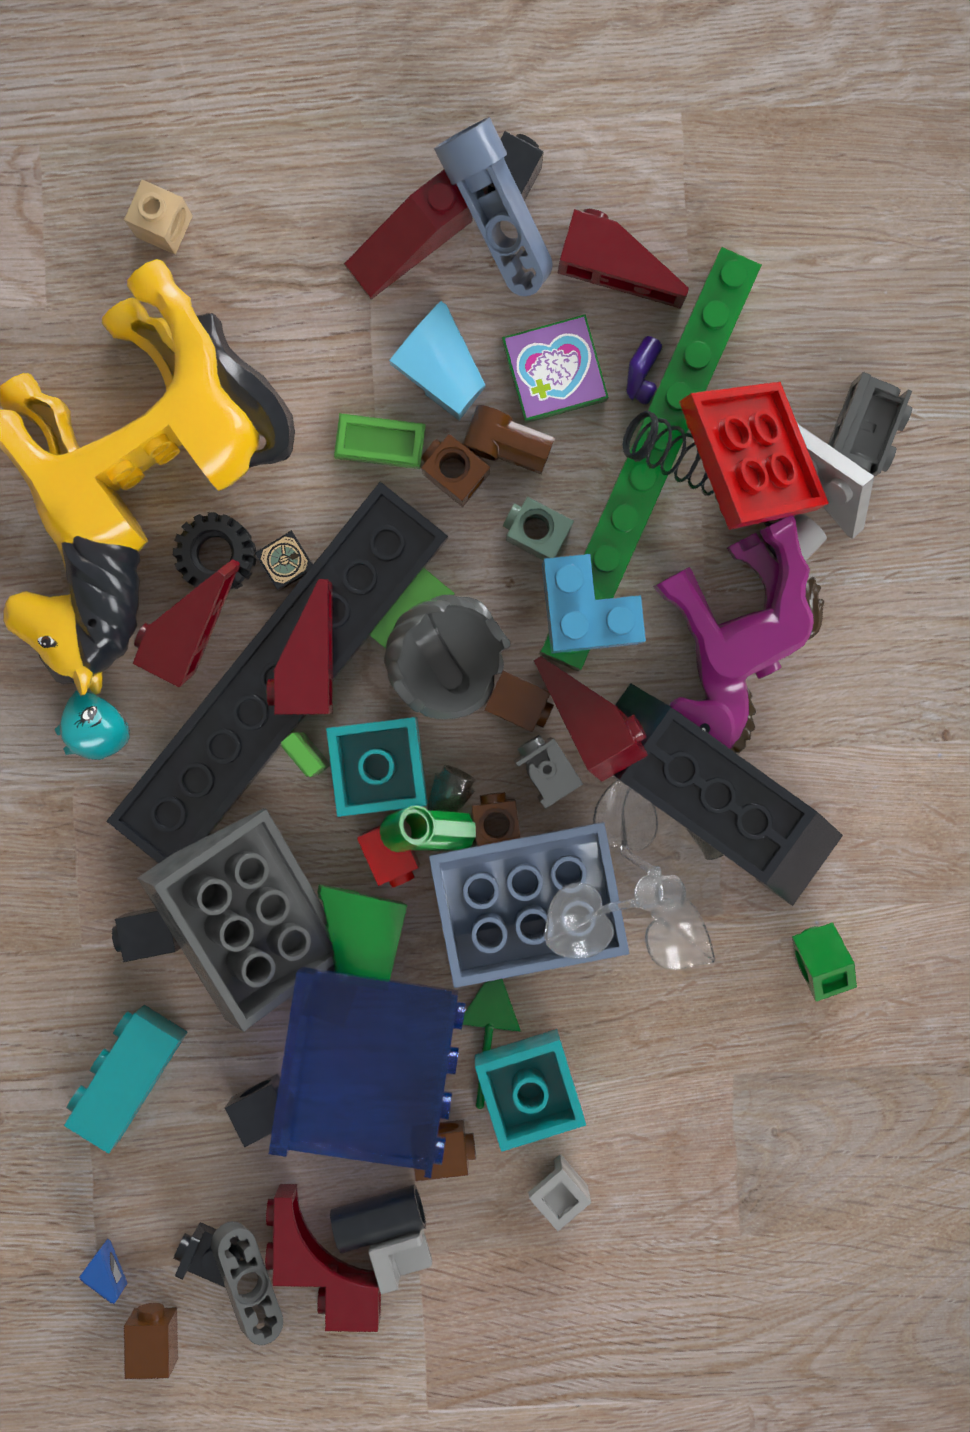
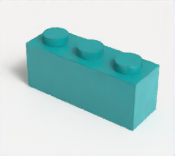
(123, 1077)

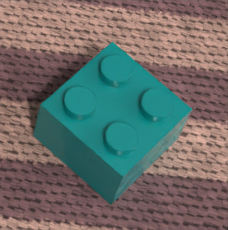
(377, 766)
(529, 1090)

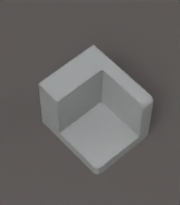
(561, 1194)
(398, 1258)

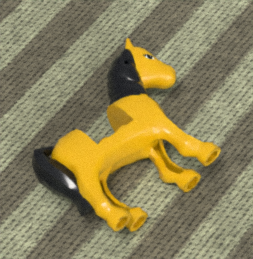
(209, 406)

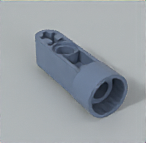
(475, 161)

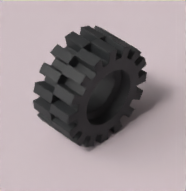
(203, 529)

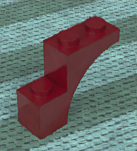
(345, 1293)

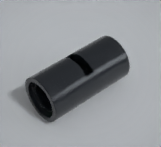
(377, 1219)

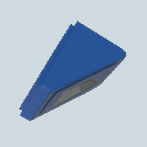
(105, 1274)

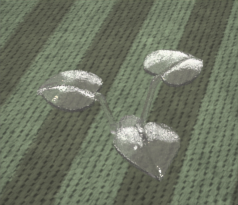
(578, 920)

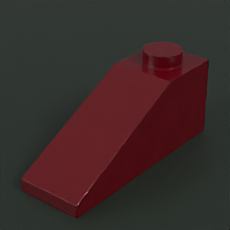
(410, 234)
(610, 257)
(177, 639)
(306, 665)
(598, 728)

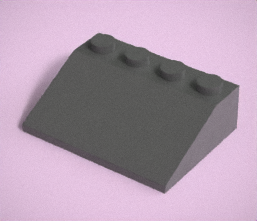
(242, 916)

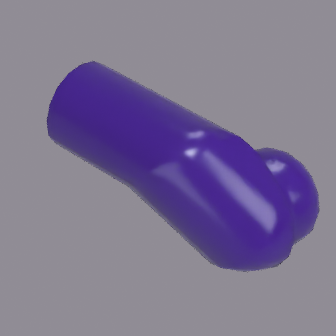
(639, 368)

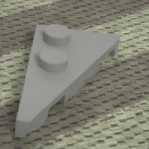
(844, 484)

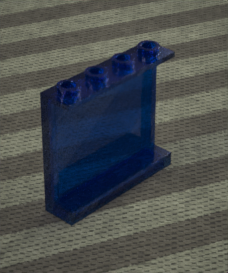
(366, 1069)

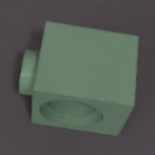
(557, 525)

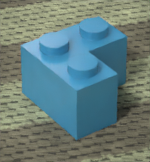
(578, 619)

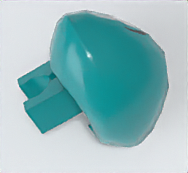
(92, 727)

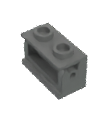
(870, 423)
(548, 769)

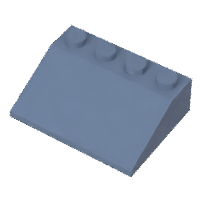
(499, 899)

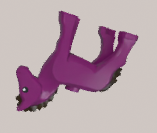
(751, 642)

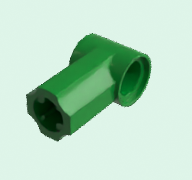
(429, 830)

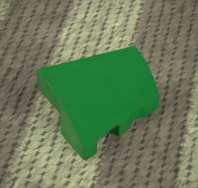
(362, 931)

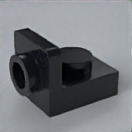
(197, 1256)

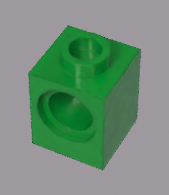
(824, 961)

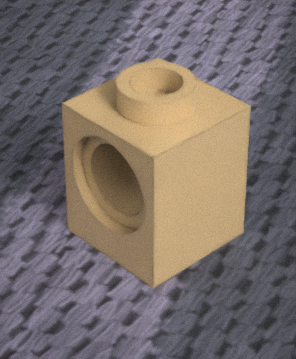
(158, 217)

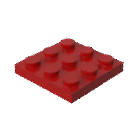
(753, 453)

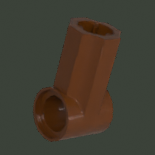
(496, 437)

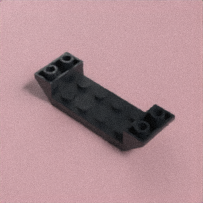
(725, 799)

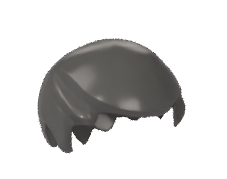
(445, 656)

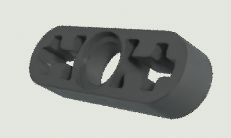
(261, 1295)

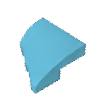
(440, 362)

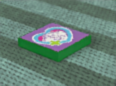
(555, 368)

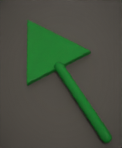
(491, 1010)

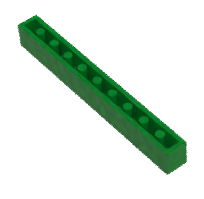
(686, 373)

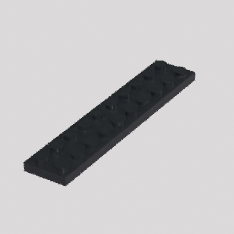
(234, 727)

